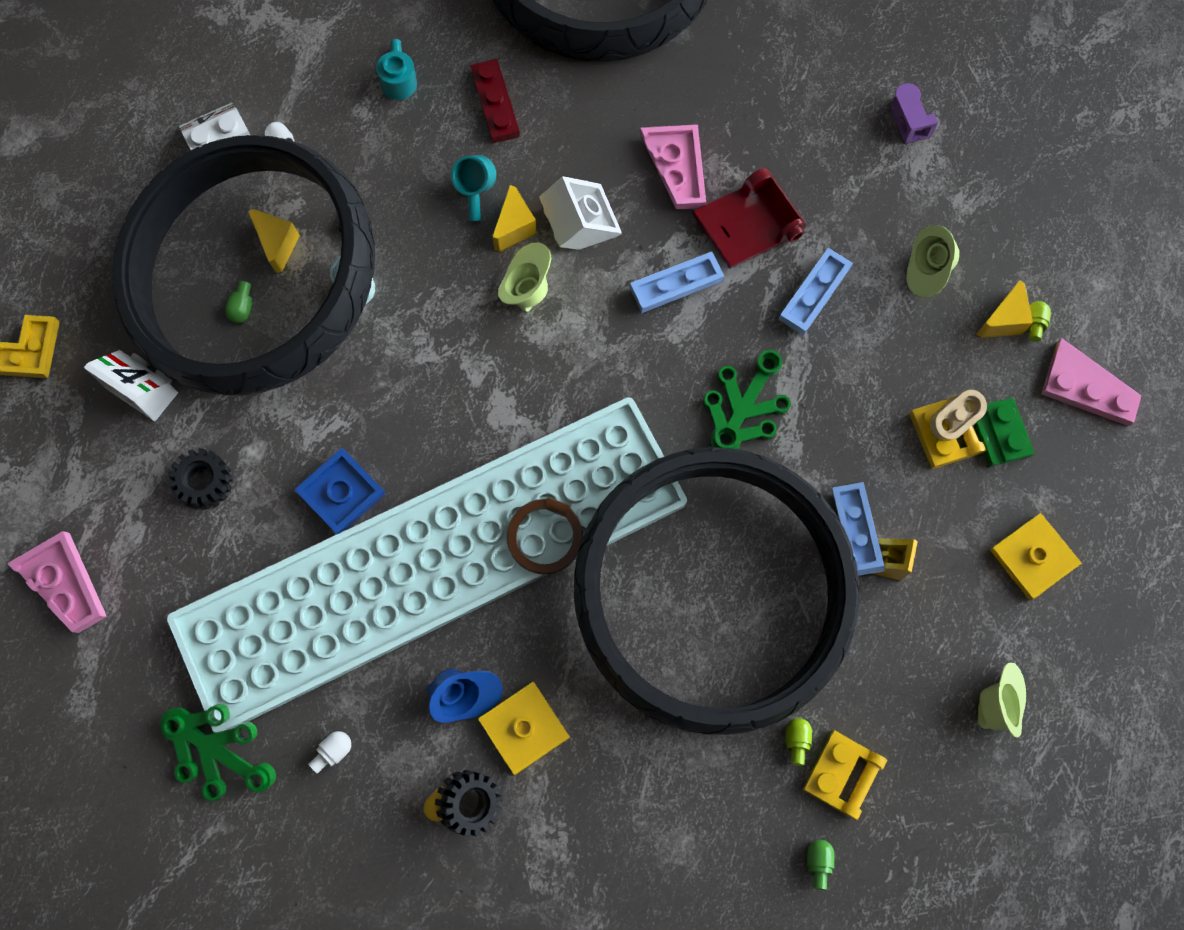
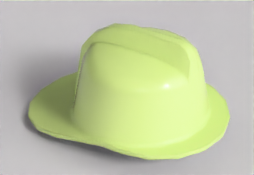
(931, 261)
(525, 278)
(1004, 703)

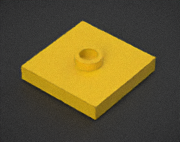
(1035, 556)
(524, 728)

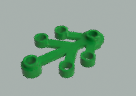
(744, 407)
(211, 749)

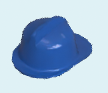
(463, 695)

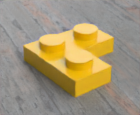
(34, 351)

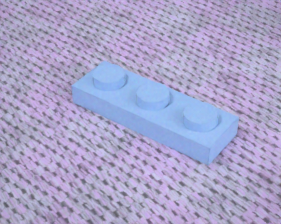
(676, 282)
(815, 291)
(858, 523)

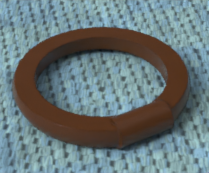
(553, 506)

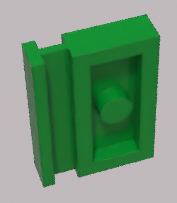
(1003, 433)

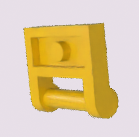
(943, 452)
(834, 769)

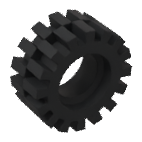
(209, 495)
(485, 809)

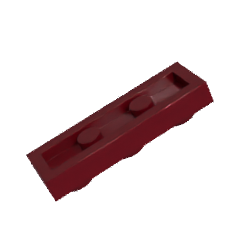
(495, 101)

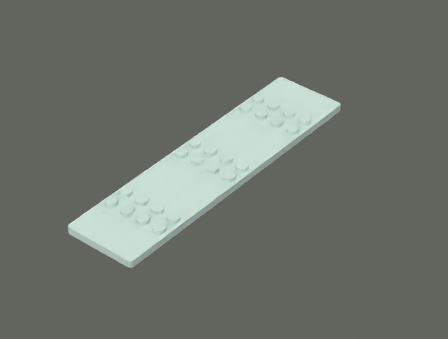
(410, 567)

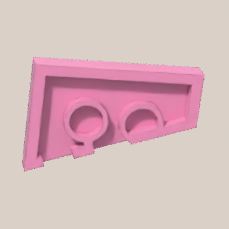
(678, 162)
(1088, 386)
(62, 581)

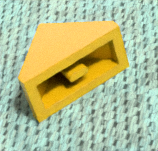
(514, 222)
(276, 237)
(1011, 316)
(897, 557)

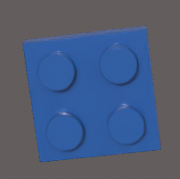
(340, 491)

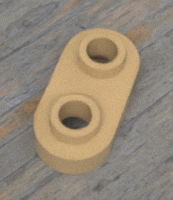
(957, 417)

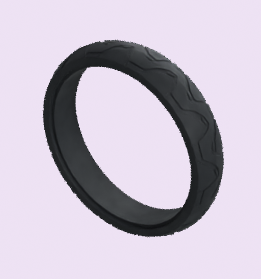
(600, 39)
(166, 199)
(831, 543)

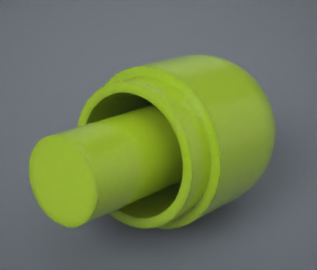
(1041, 320)
(798, 740)

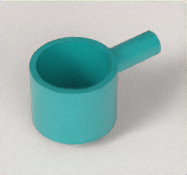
(396, 73)
(472, 177)

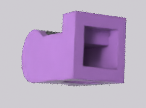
(910, 114)

